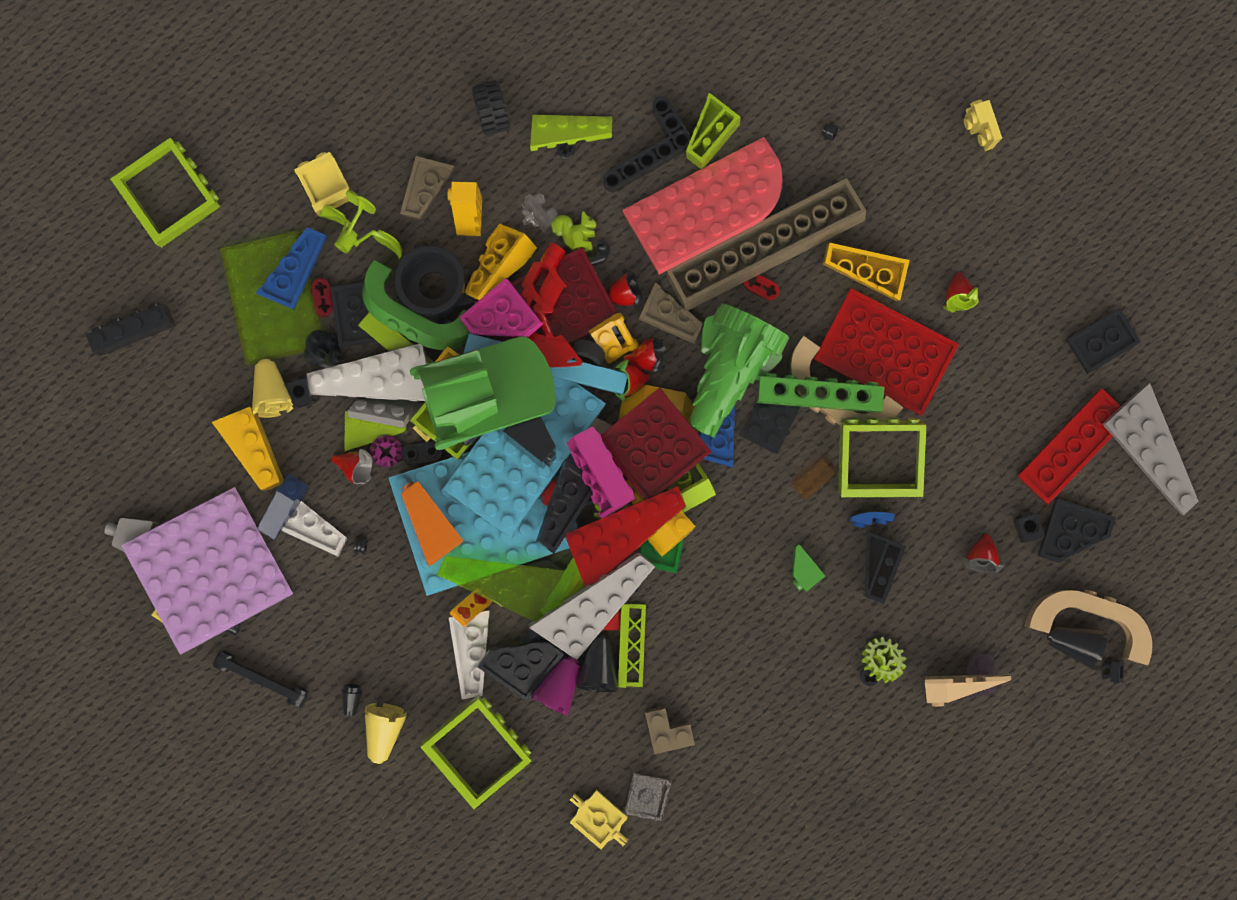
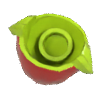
(960, 294)

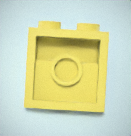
(981, 120)

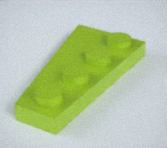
(559, 129)

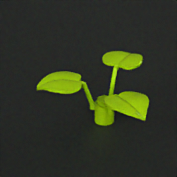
(348, 236)

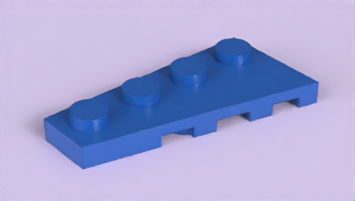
(723, 443)

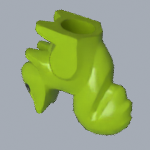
(575, 235)

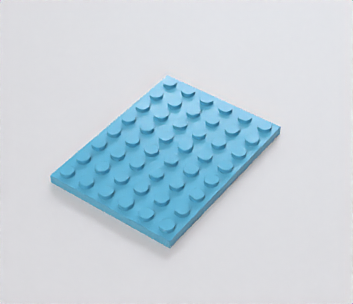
(479, 536)

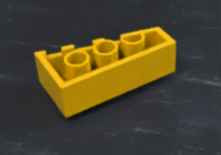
(871, 269)
(250, 444)

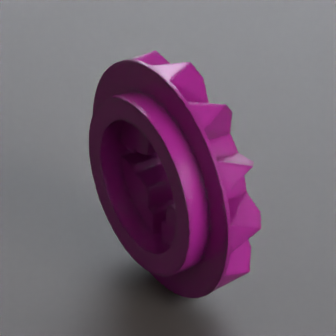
(386, 441)

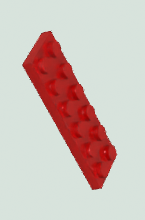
(1070, 448)

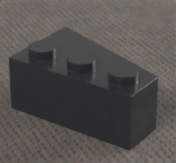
(881, 566)

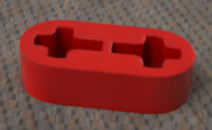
(764, 282)

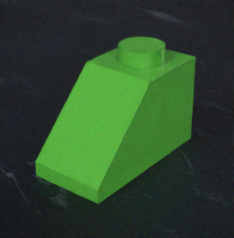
(804, 570)

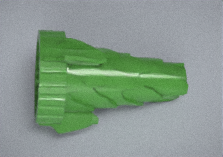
(740, 353)

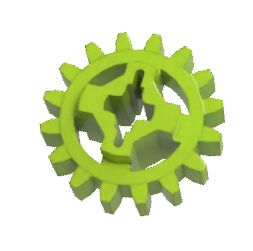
(881, 660)

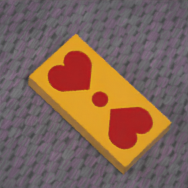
(469, 608)

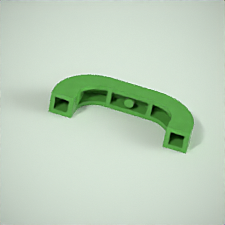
(404, 320)

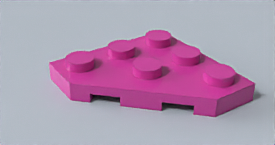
(501, 314)

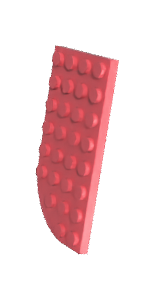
(707, 206)

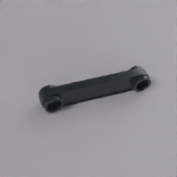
(225, 661)

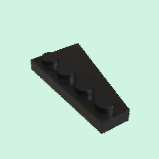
(564, 507)

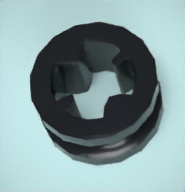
(569, 154)
(360, 545)
(867, 683)

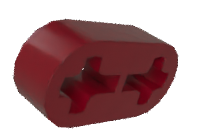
(326, 297)

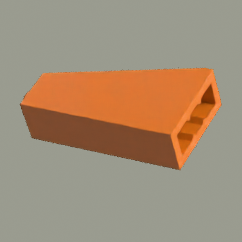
(431, 526)

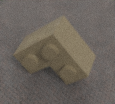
(667, 737)

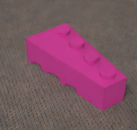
(600, 472)

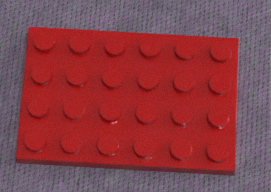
(886, 348)

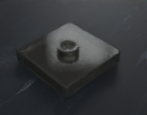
(646, 796)

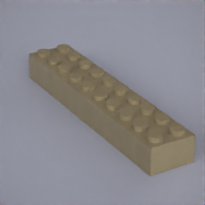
(767, 244)

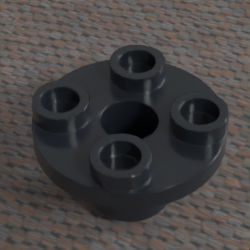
(322, 349)

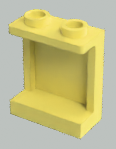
(323, 182)

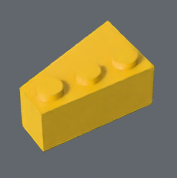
(466, 207)

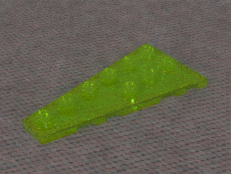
(516, 587)

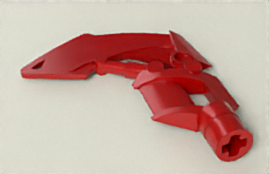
(555, 349)

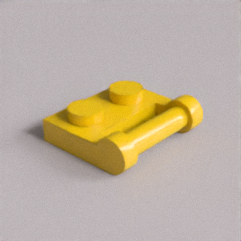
(606, 339)

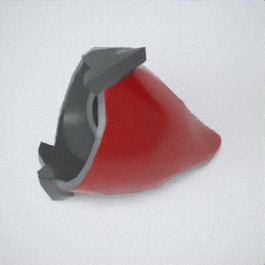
(985, 552)

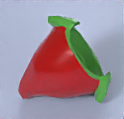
(635, 379)

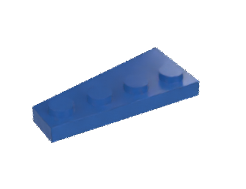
(293, 272)

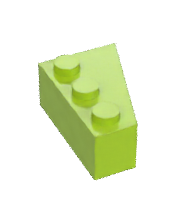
(712, 131)

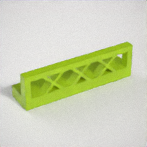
(623, 654)

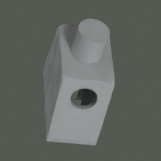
(128, 530)

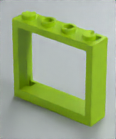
(186, 222)
(881, 490)
(450, 772)

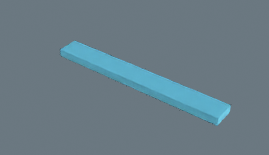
(585, 374)

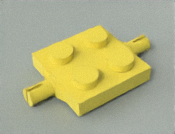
(598, 819)

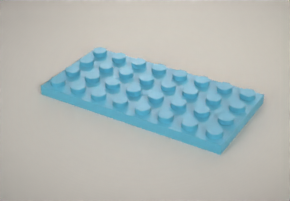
(503, 481)

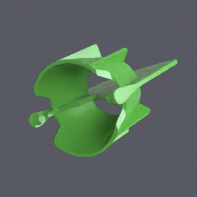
(486, 390)

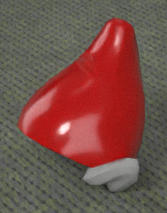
(355, 465)

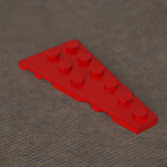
(612, 539)

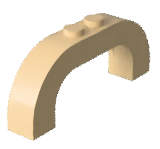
(799, 367)
(1138, 635)

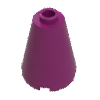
(559, 686)

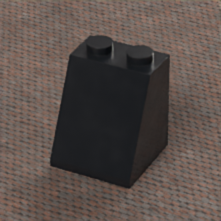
(533, 441)

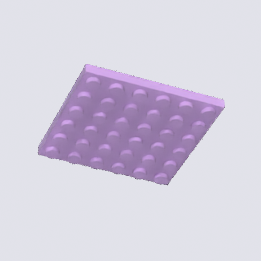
(207, 570)

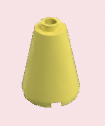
(269, 391)
(382, 730)

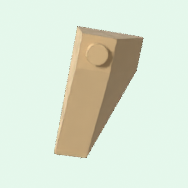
(950, 688)

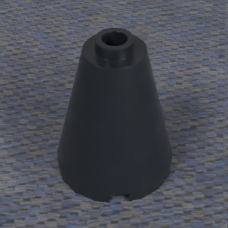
(1079, 643)
(599, 667)

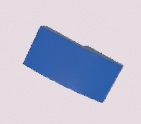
(863, 519)

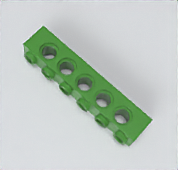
(873, 392)

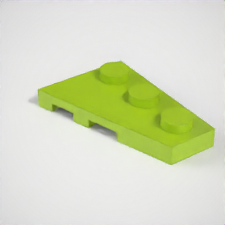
(364, 432)

